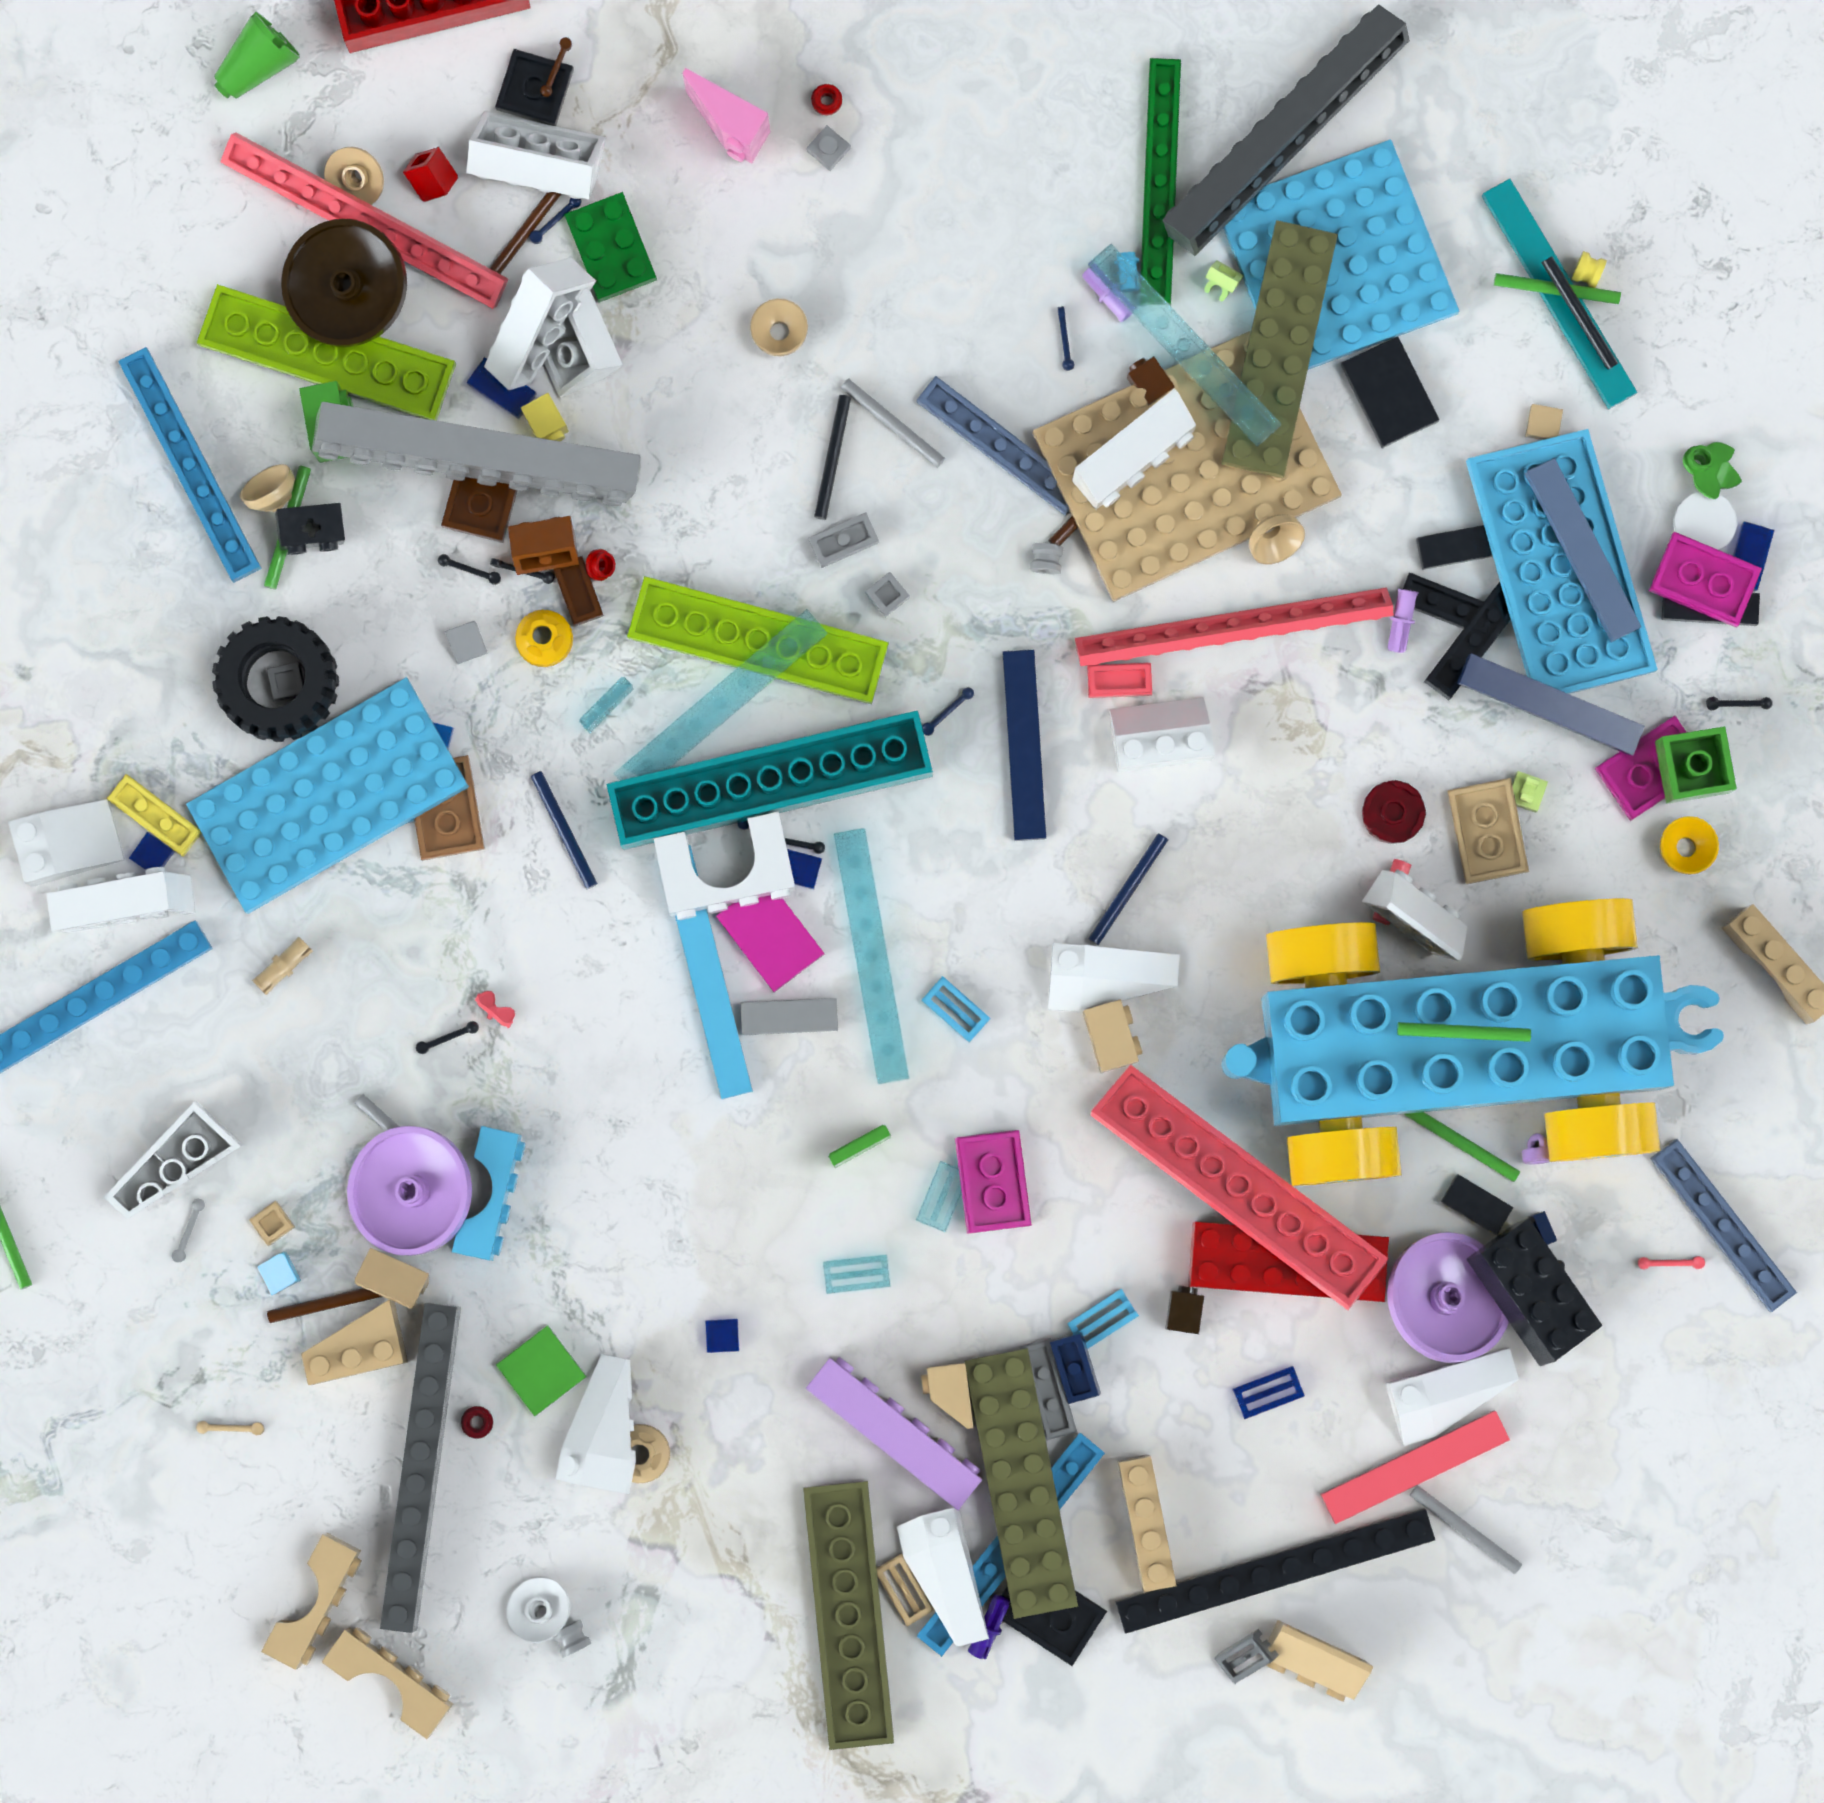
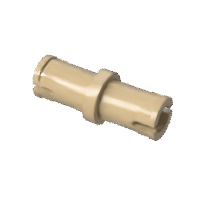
(282, 965)

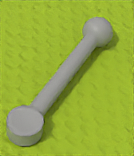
(179, 1255)

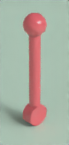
(1697, 1263)

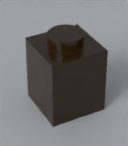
(1185, 1310)

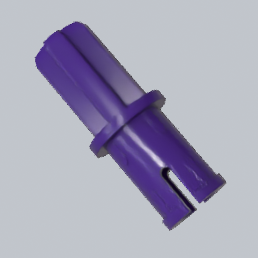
(993, 1620)

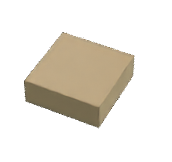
(1543, 422)
(272, 1223)

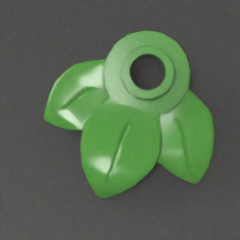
(1714, 471)

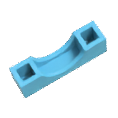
(498, 1153)

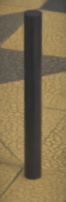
(1579, 313)
(832, 457)

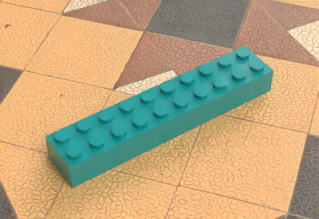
(770, 779)

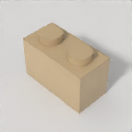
(1111, 1035)

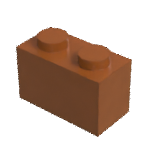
(543, 545)

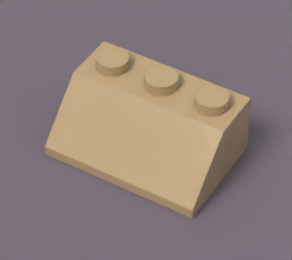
(1317, 1662)

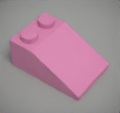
(734, 121)

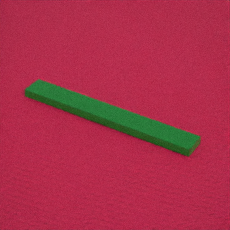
(1160, 173)

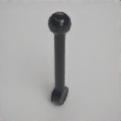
(493, 577)
(547, 577)
(1713, 703)
(817, 847)
(423, 1047)

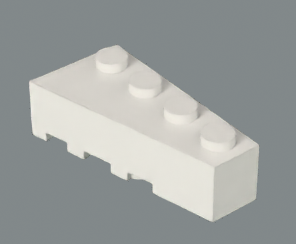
(536, 320)
(120, 900)
(178, 1155)

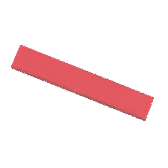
(1415, 1467)

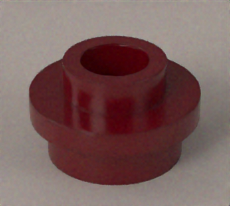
(466, 1422)

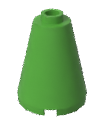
(254, 58)

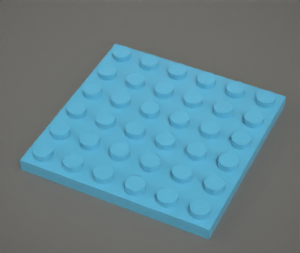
(1383, 260)

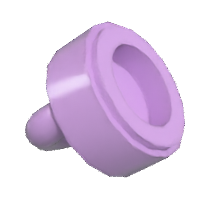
(1536, 1155)

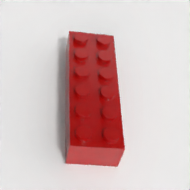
(382, 22)
(1232, 1260)

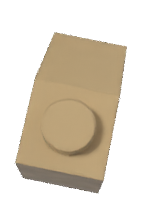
(949, 1391)

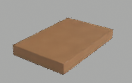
(453, 824)

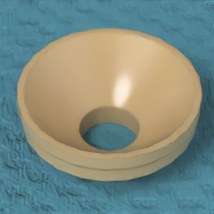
(773, 313)
(269, 489)
(1278, 543)
(658, 1453)

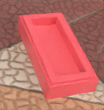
(1119, 680)

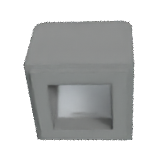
(466, 642)

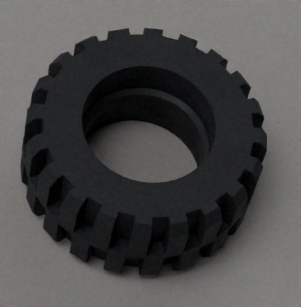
(253, 643)

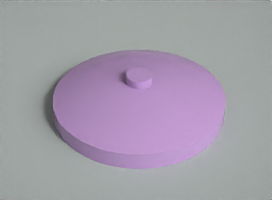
(409, 1190)
(1441, 1300)

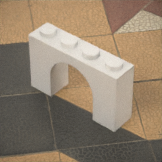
(688, 893)

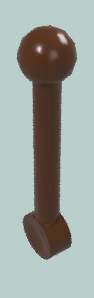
(565, 45)

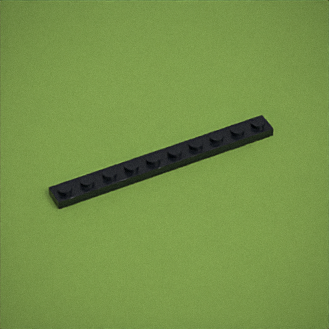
(1275, 1570)

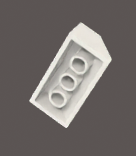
(535, 155)
(1135, 450)

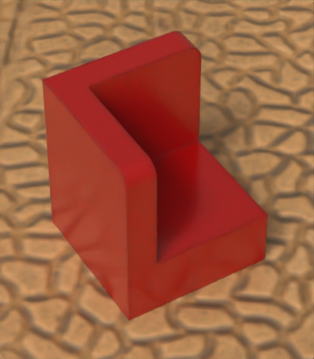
(430, 174)

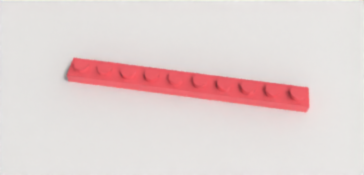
(336, 203)
(1234, 627)

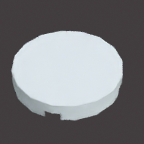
(1706, 520)

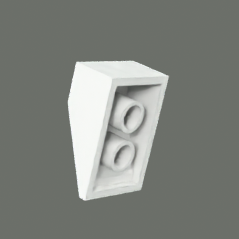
(65, 841)

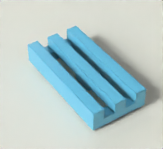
(976, 1027)
(1125, 1305)

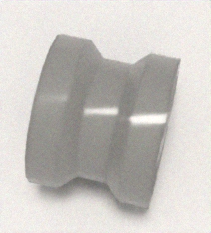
(1046, 558)
(572, 1639)

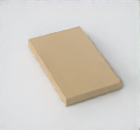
(1488, 831)

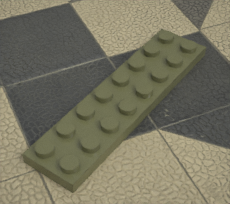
(1282, 341)
(1021, 1483)
(848, 1615)

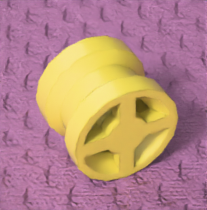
(1588, 270)

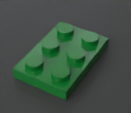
(610, 246)

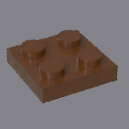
(479, 509)

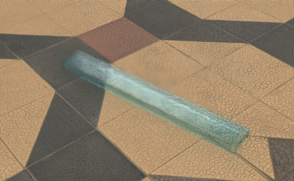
(1184, 345)
(726, 698)
(871, 956)

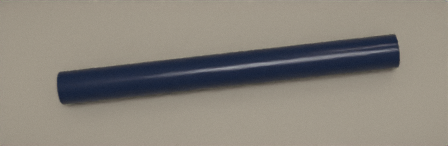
(564, 830)
(1128, 889)

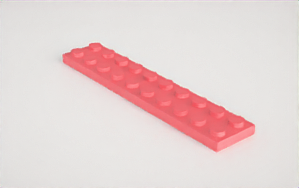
(1239, 1187)

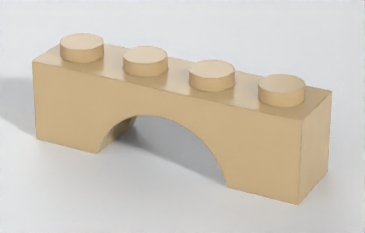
(1765, 945)
(1147, 1523)
(332, 1564)
(422, 1704)

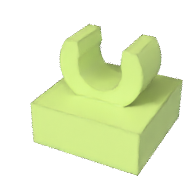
(1223, 276)
(1528, 791)

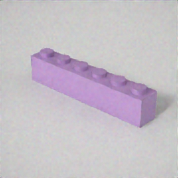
(894, 1433)

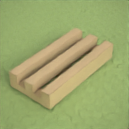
(891, 1566)

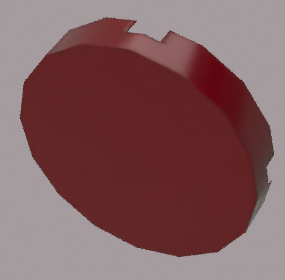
(1393, 812)

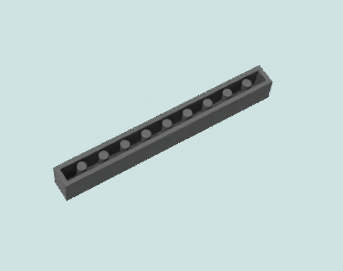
(1286, 130)
(420, 1468)

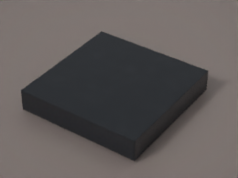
(522, 86)

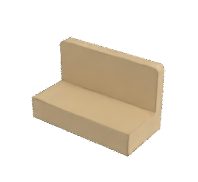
(391, 1278)

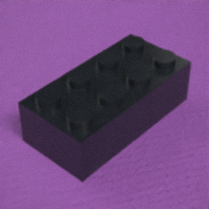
(1534, 1292)

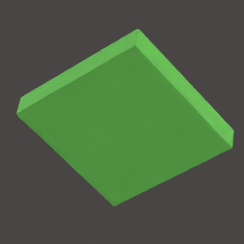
(859, 1146)
(541, 1370)

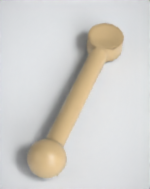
(256, 1429)

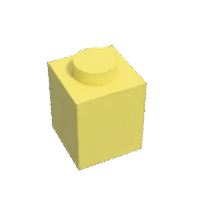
(545, 418)

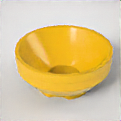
(544, 654)
(1701, 835)

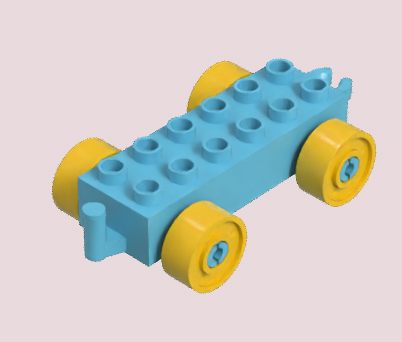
(1591, 1020)

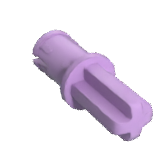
(1106, 296)
(1402, 620)

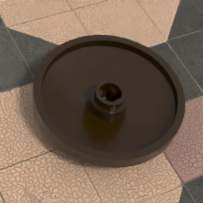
(344, 282)

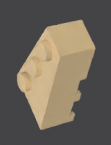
(358, 1348)

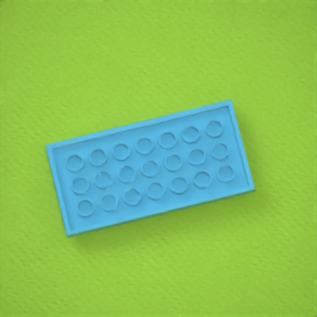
(1546, 603)
(327, 795)

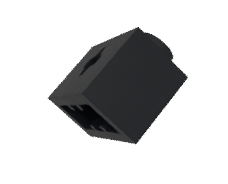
(293, 520)

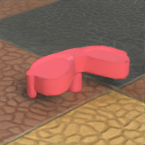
(502, 1015)

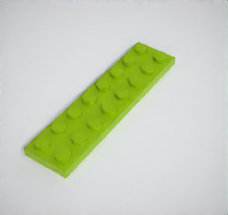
(372, 371)
(734, 631)

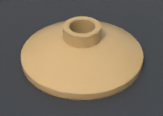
(341, 173)

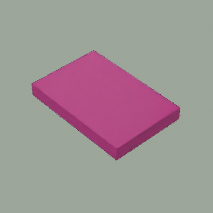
(1705, 579)
(1637, 778)
(771, 939)
(993, 1181)

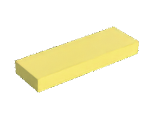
(154, 815)

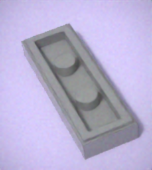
(789, 1016)
(1051, 1396)

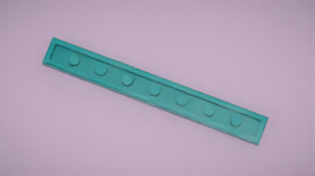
(1533, 249)

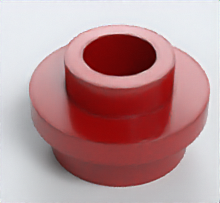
(826, 90)
(600, 564)

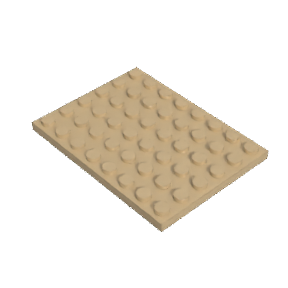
(1189, 502)

